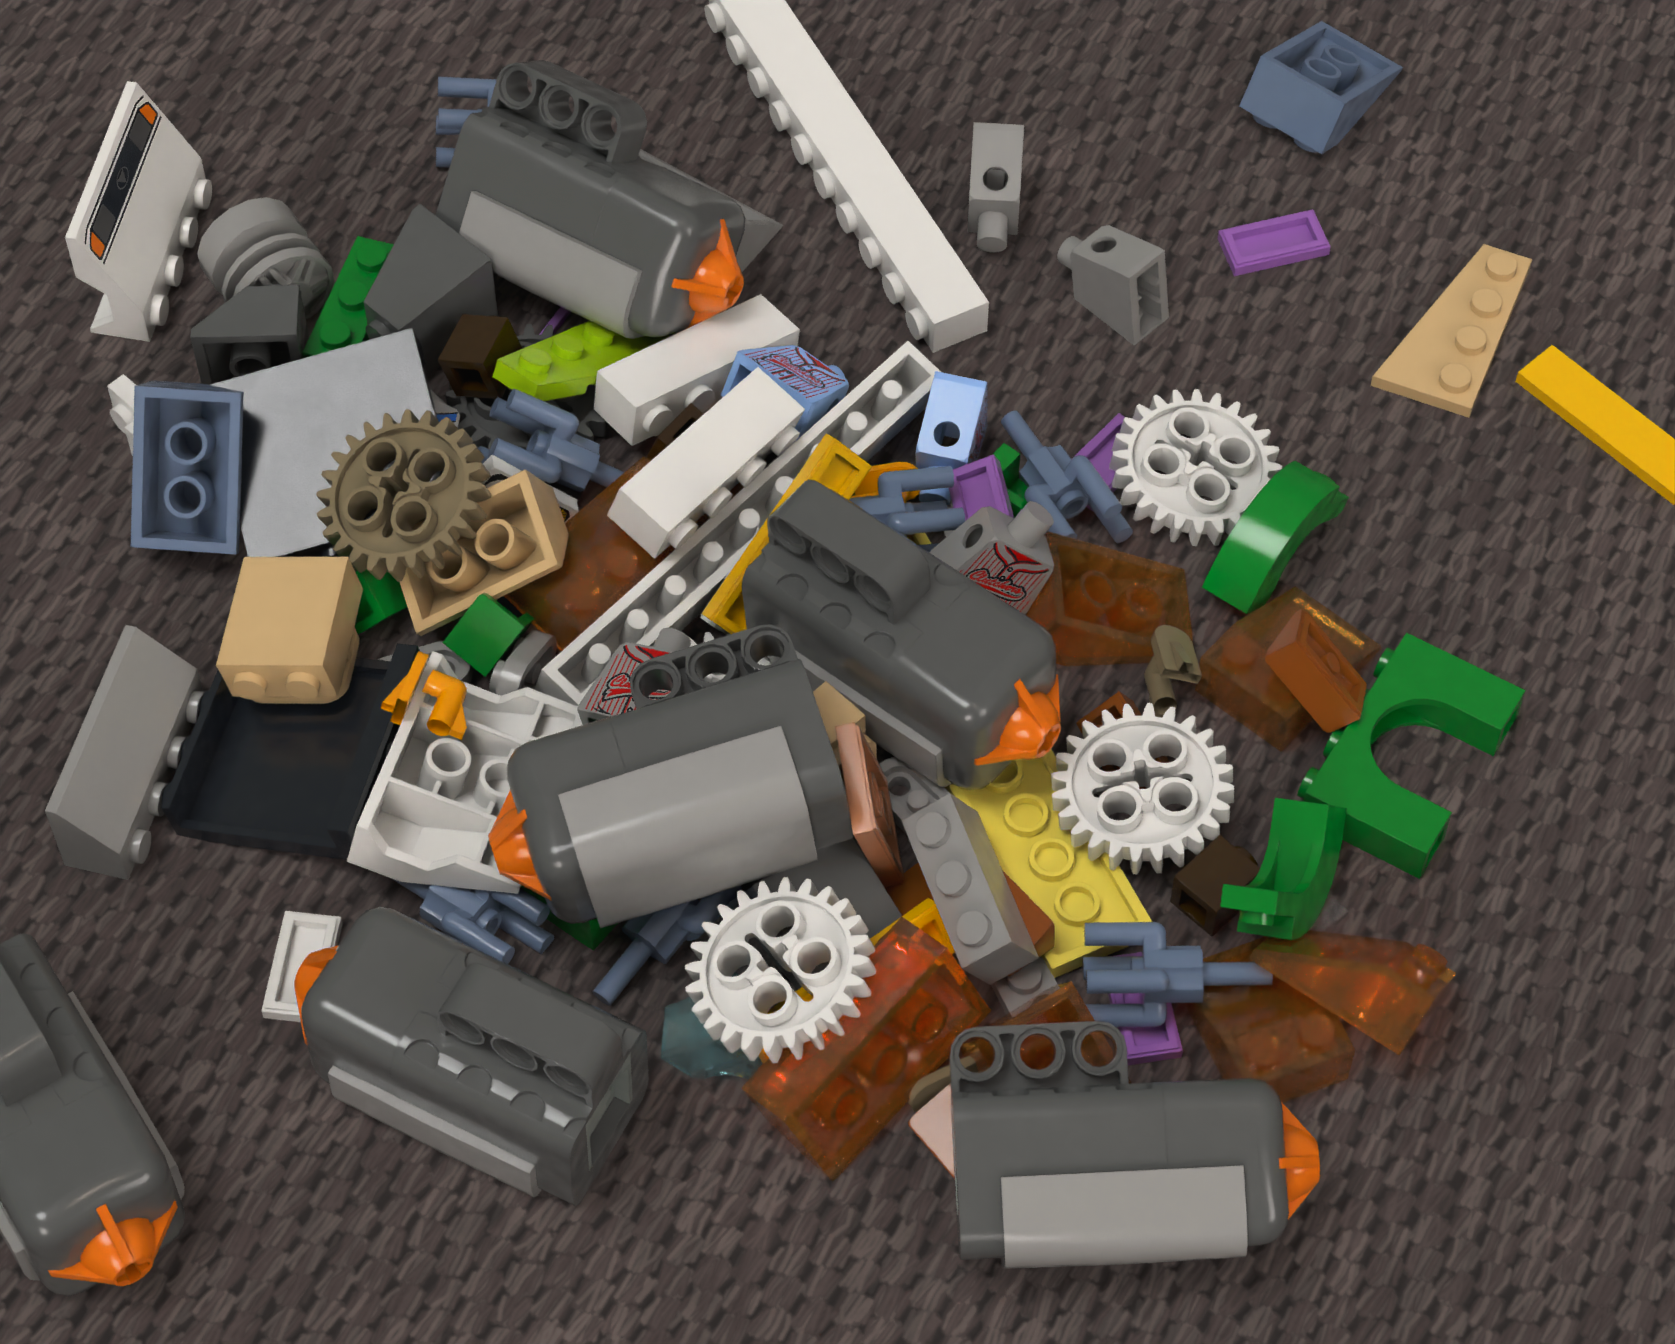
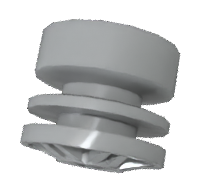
(263, 246)

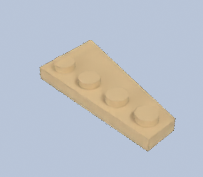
(1457, 338)

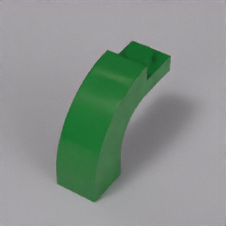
(1270, 534)
(1294, 872)

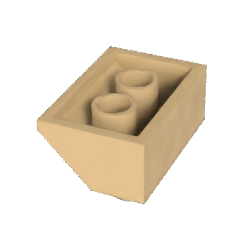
(513, 547)

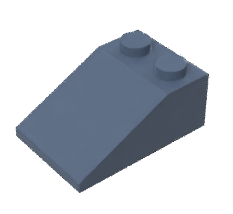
(1317, 86)

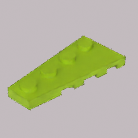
(566, 361)

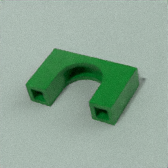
(1412, 688)

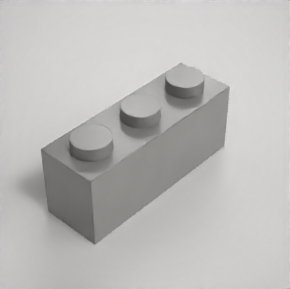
(969, 889)

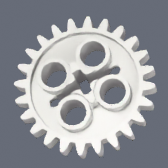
(1191, 465)
(1151, 830)
(739, 1004)

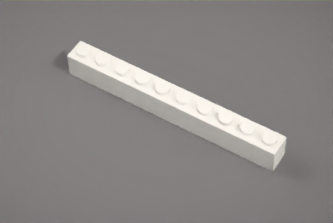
(853, 170)
(691, 575)

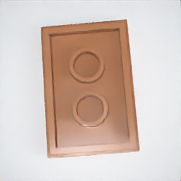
(869, 804)

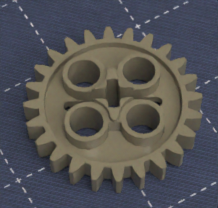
(403, 495)

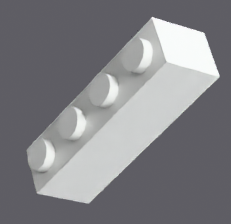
(657, 383)
(705, 463)

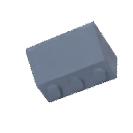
(186, 467)

